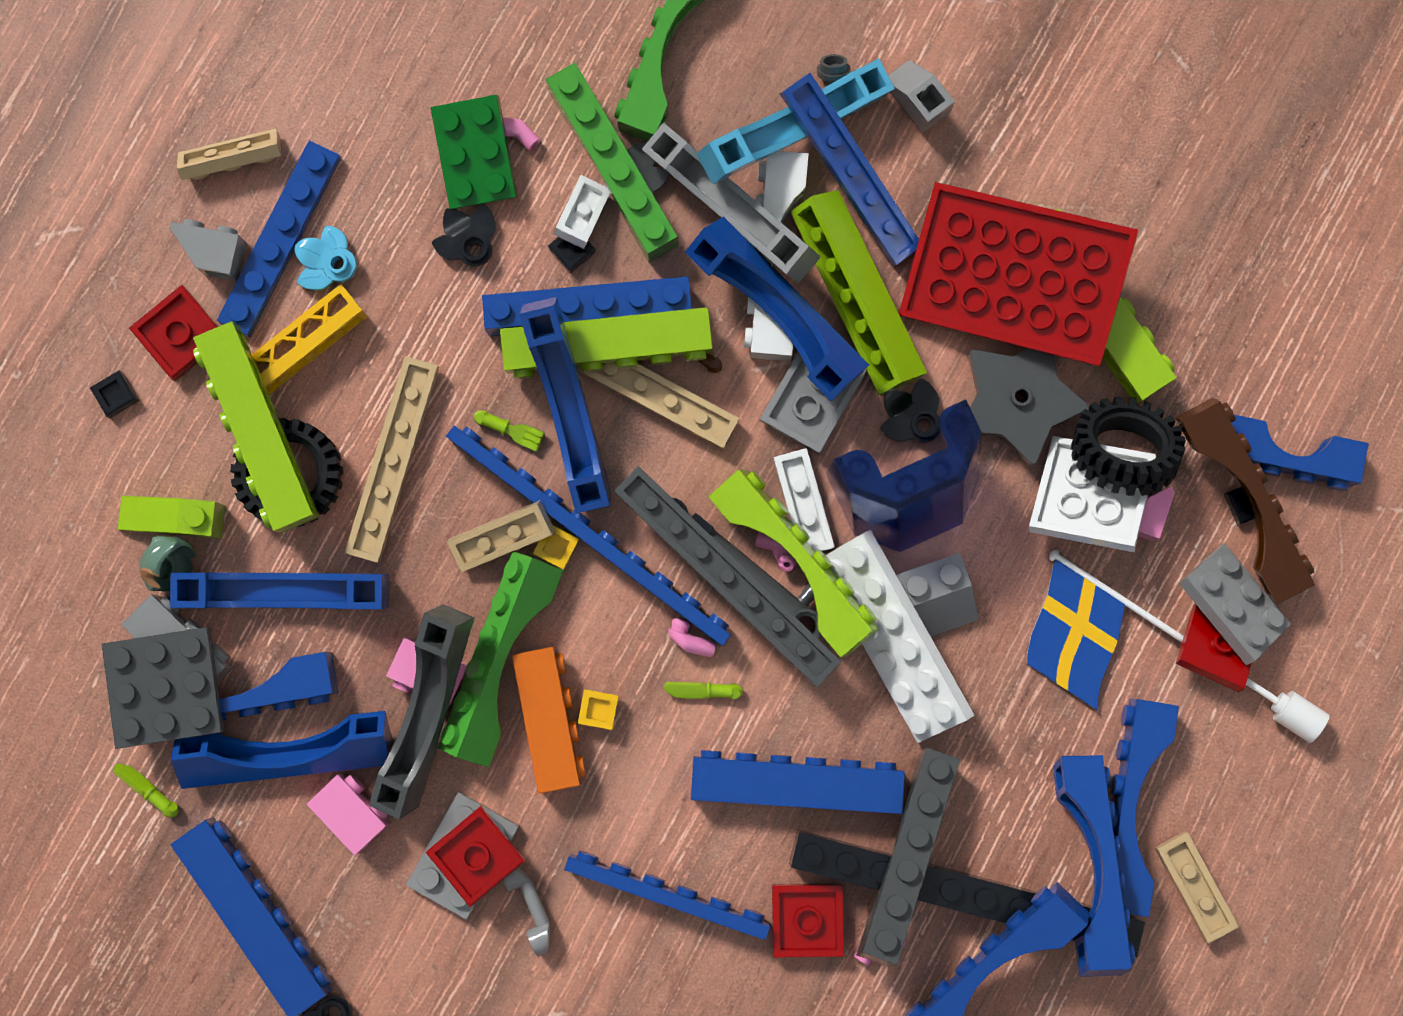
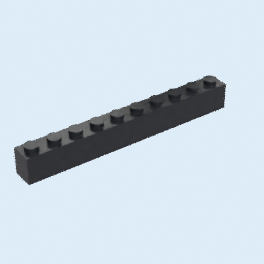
(939, 887)

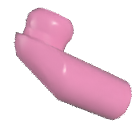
(518, 129)
(784, 559)
(687, 642)

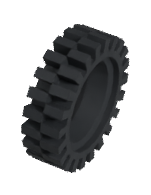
(328, 468)
(1122, 472)

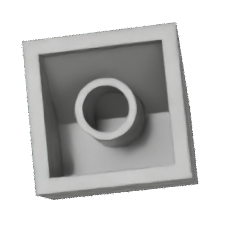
(941, 594)

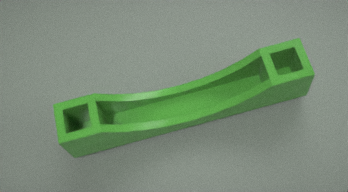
(646, 103)
(612, 161)
(473, 723)

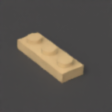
(229, 154)
(501, 536)
(1196, 887)

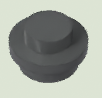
(833, 68)

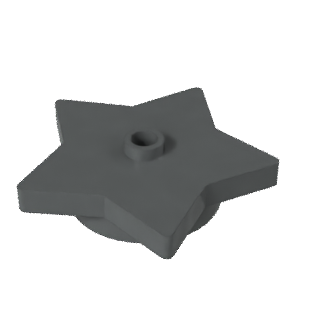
(1027, 423)

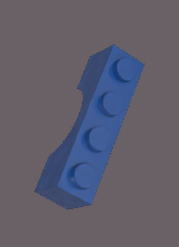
(1335, 461)

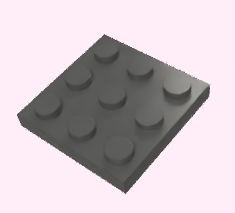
(162, 687)

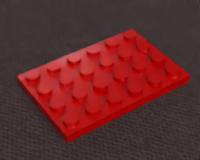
(1018, 273)

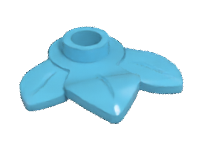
(320, 257)

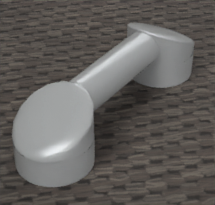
(541, 934)

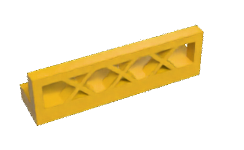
(313, 345)

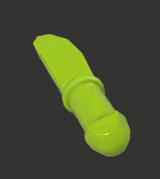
(697, 690)
(144, 788)

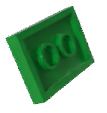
(474, 152)

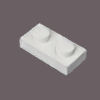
(582, 211)

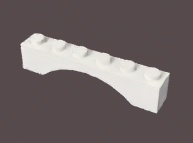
(784, 186)

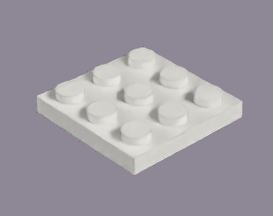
(1080, 510)

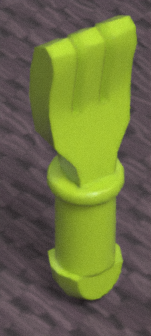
(521, 434)

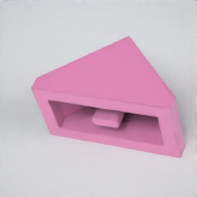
(1155, 514)

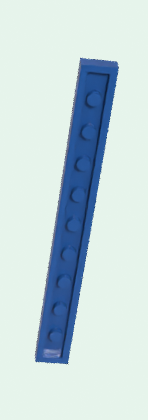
(602, 543)

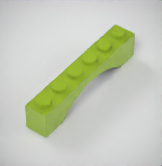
(839, 615)

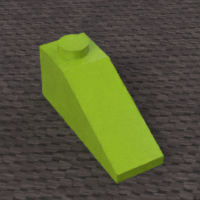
(172, 516)

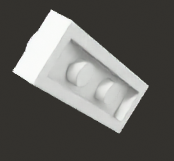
(803, 497)

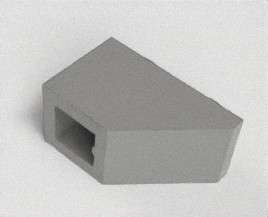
(921, 95)
(212, 252)

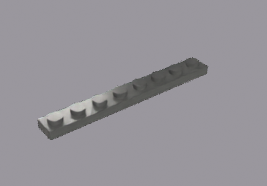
(727, 576)

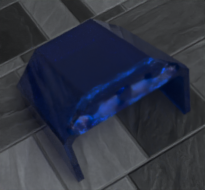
(917, 498)

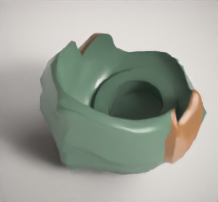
(163, 558)

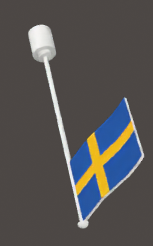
(1081, 630)

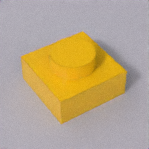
(557, 548)
(598, 709)

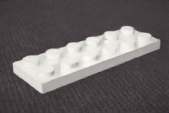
(902, 645)

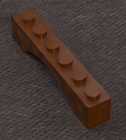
(1277, 561)

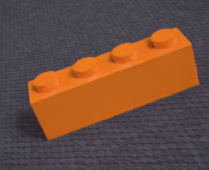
(547, 719)

